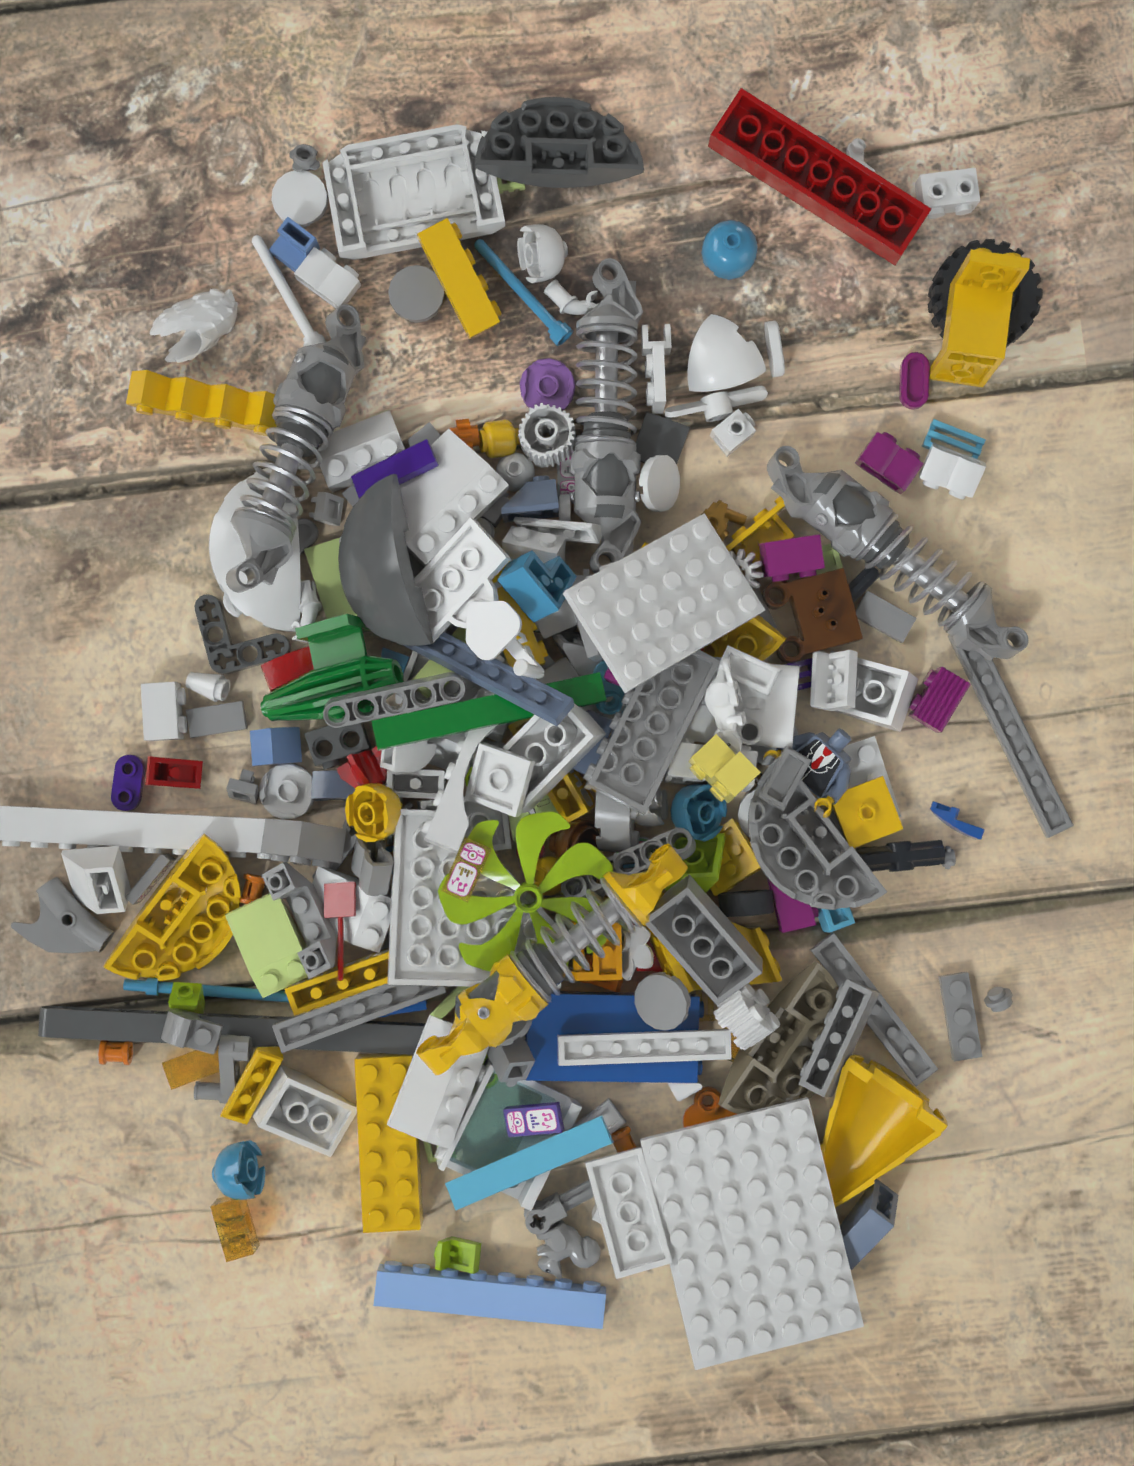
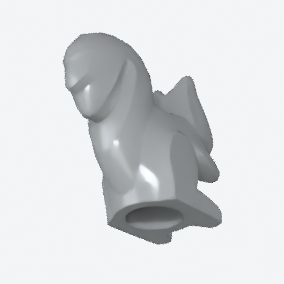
(564, 1242)

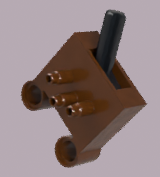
(822, 610)

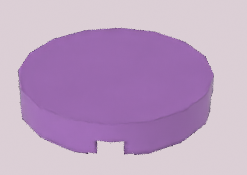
(547, 383)

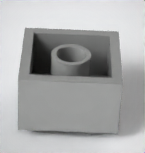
(303, 842)

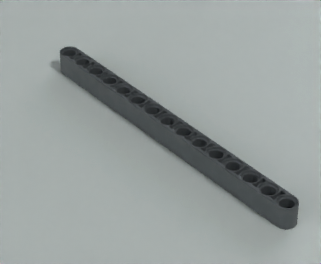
(148, 1027)

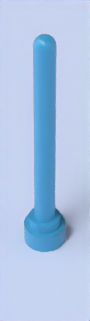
(558, 331)

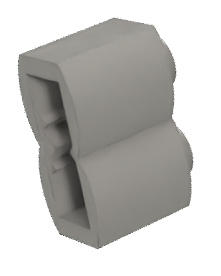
(372, 866)

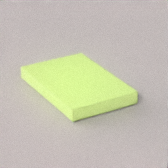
(325, 571)

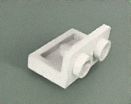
(834, 680)

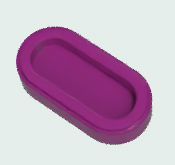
(914, 380)

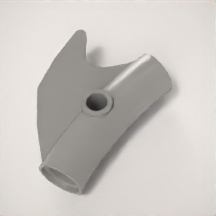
(55, 931)

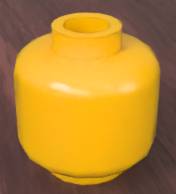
(498, 438)

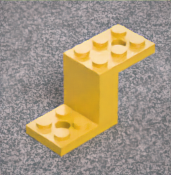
(978, 317)

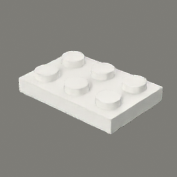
(867, 764)

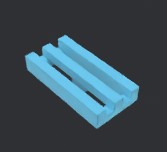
(935, 424)

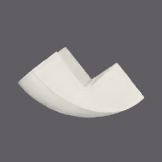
(722, 357)

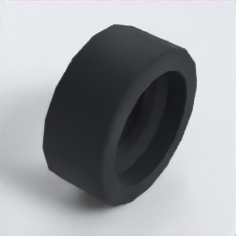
(746, 903)

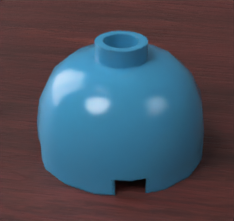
(729, 249)
(698, 811)
(238, 1171)

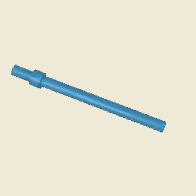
(154, 987)

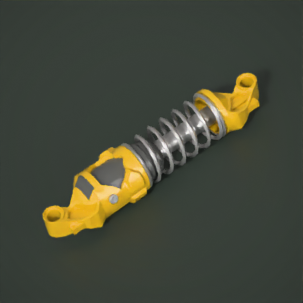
(524, 980)

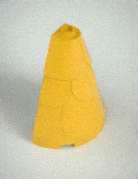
(873, 1126)

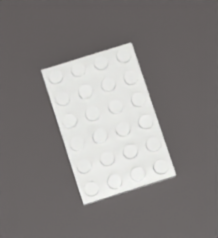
(663, 602)

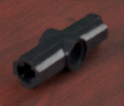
(903, 855)

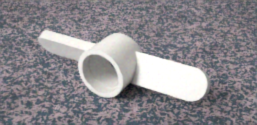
(719, 404)

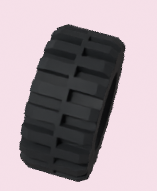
(1024, 298)

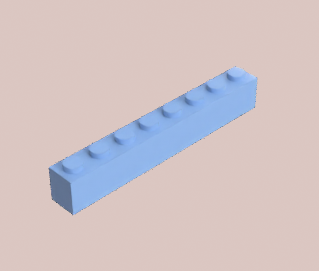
(490, 1295)

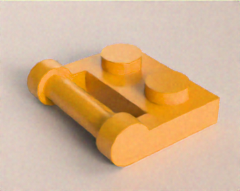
(603, 968)

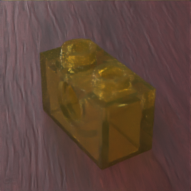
(235, 1228)

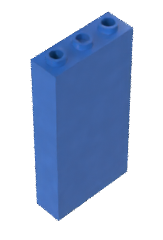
(603, 1013)

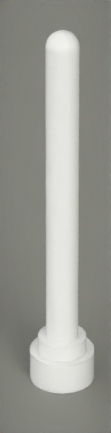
(310, 336)

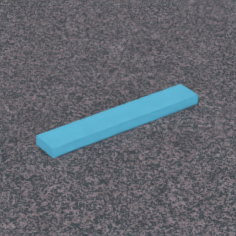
(529, 1162)

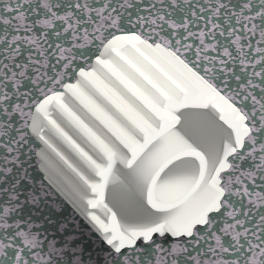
(547, 450)
(747, 1016)

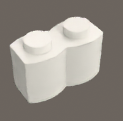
(327, 278)
(952, 471)

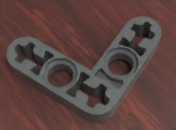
(225, 645)

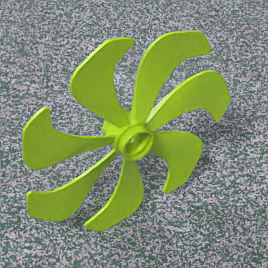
(530, 837)

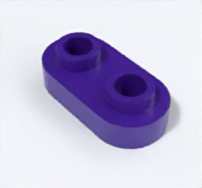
(131, 783)

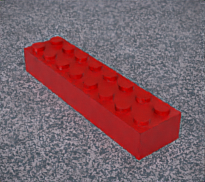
(818, 176)

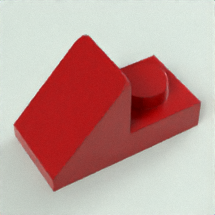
(174, 772)

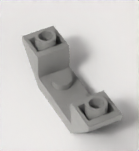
(308, 911)

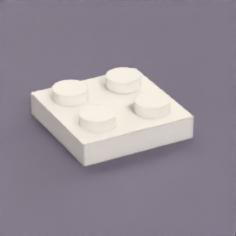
(499, 779)

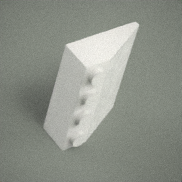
(448, 496)

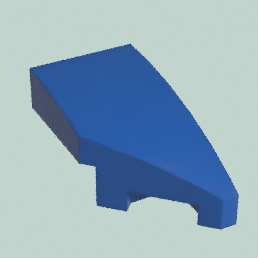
(949, 816)

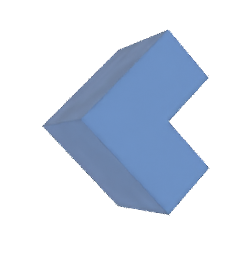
(293, 244)
(275, 746)

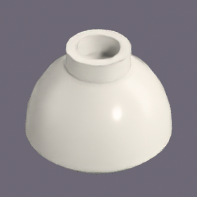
(516, 470)

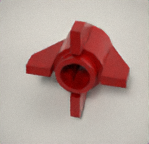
(363, 769)

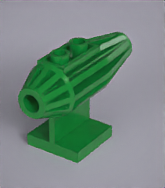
(338, 670)

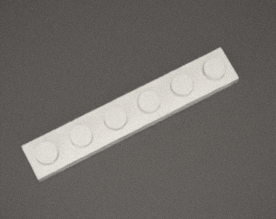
(644, 1047)

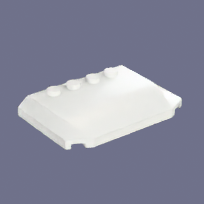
(404, 184)

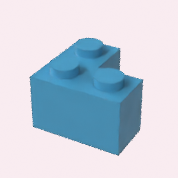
(535, 585)

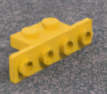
(767, 528)

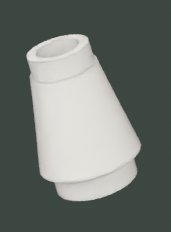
(212, 686)

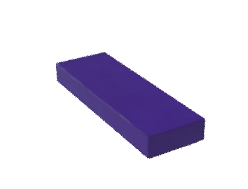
(405, 464)

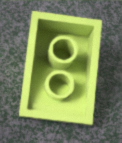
(268, 943)

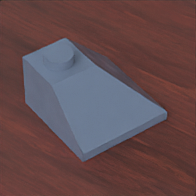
(534, 500)

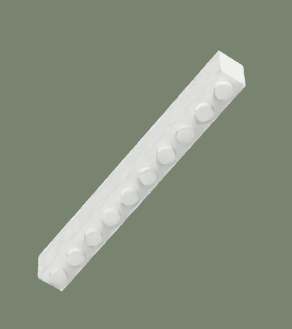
(128, 830)

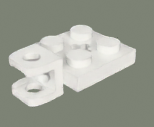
(655, 367)

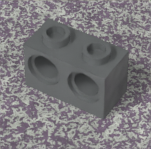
(337, 737)

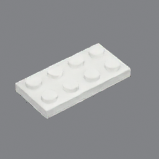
(628, 1212)

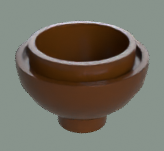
(579, 832)

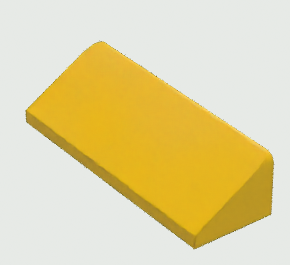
(252, 1084)

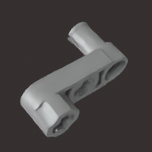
(230, 1052)

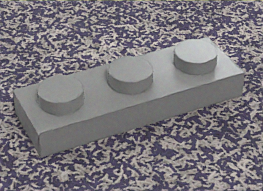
(960, 1016)

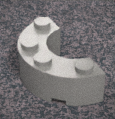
(615, 824)

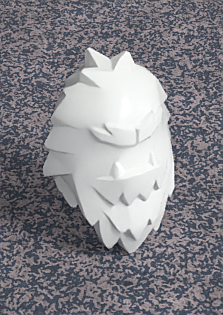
(203, 317)

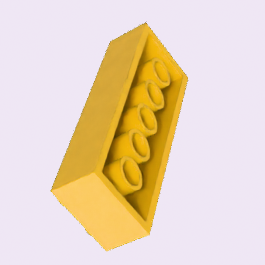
(386, 1156)

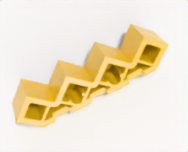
(200, 401)

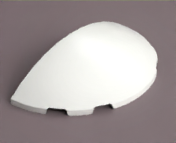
(270, 604)

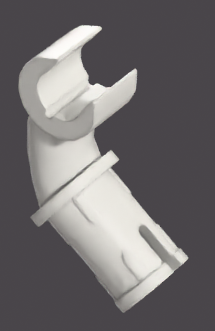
(568, 303)
(309, 606)

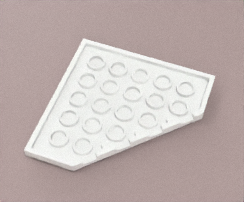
(421, 936)

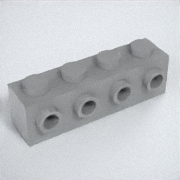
(838, 1038)

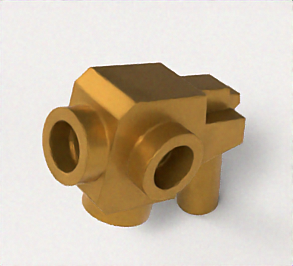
(719, 515)

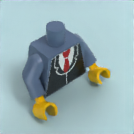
(829, 765)

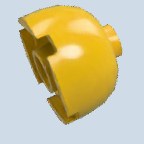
(373, 811)

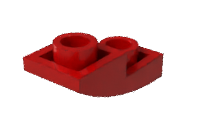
(287, 667)

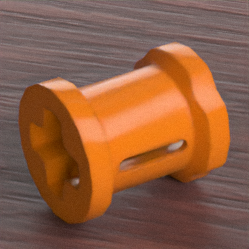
(252, 888)
(115, 1052)
(623, 1139)

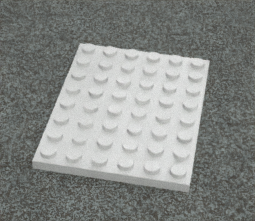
(752, 1233)

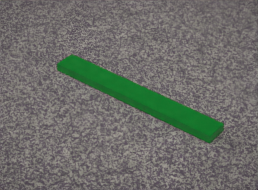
(475, 714)

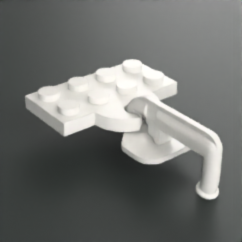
(461, 592)

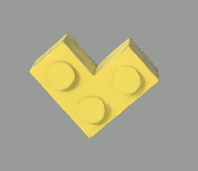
(722, 769)

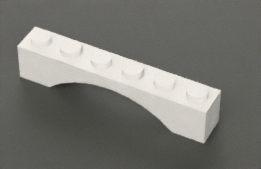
(450, 819)

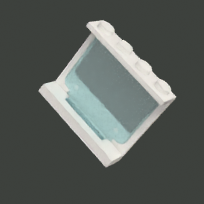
(483, 1130)

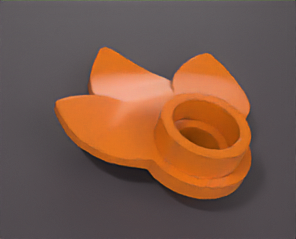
(702, 1113)

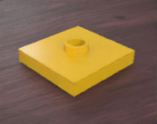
(867, 813)

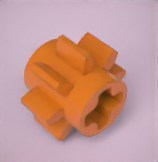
(467, 433)

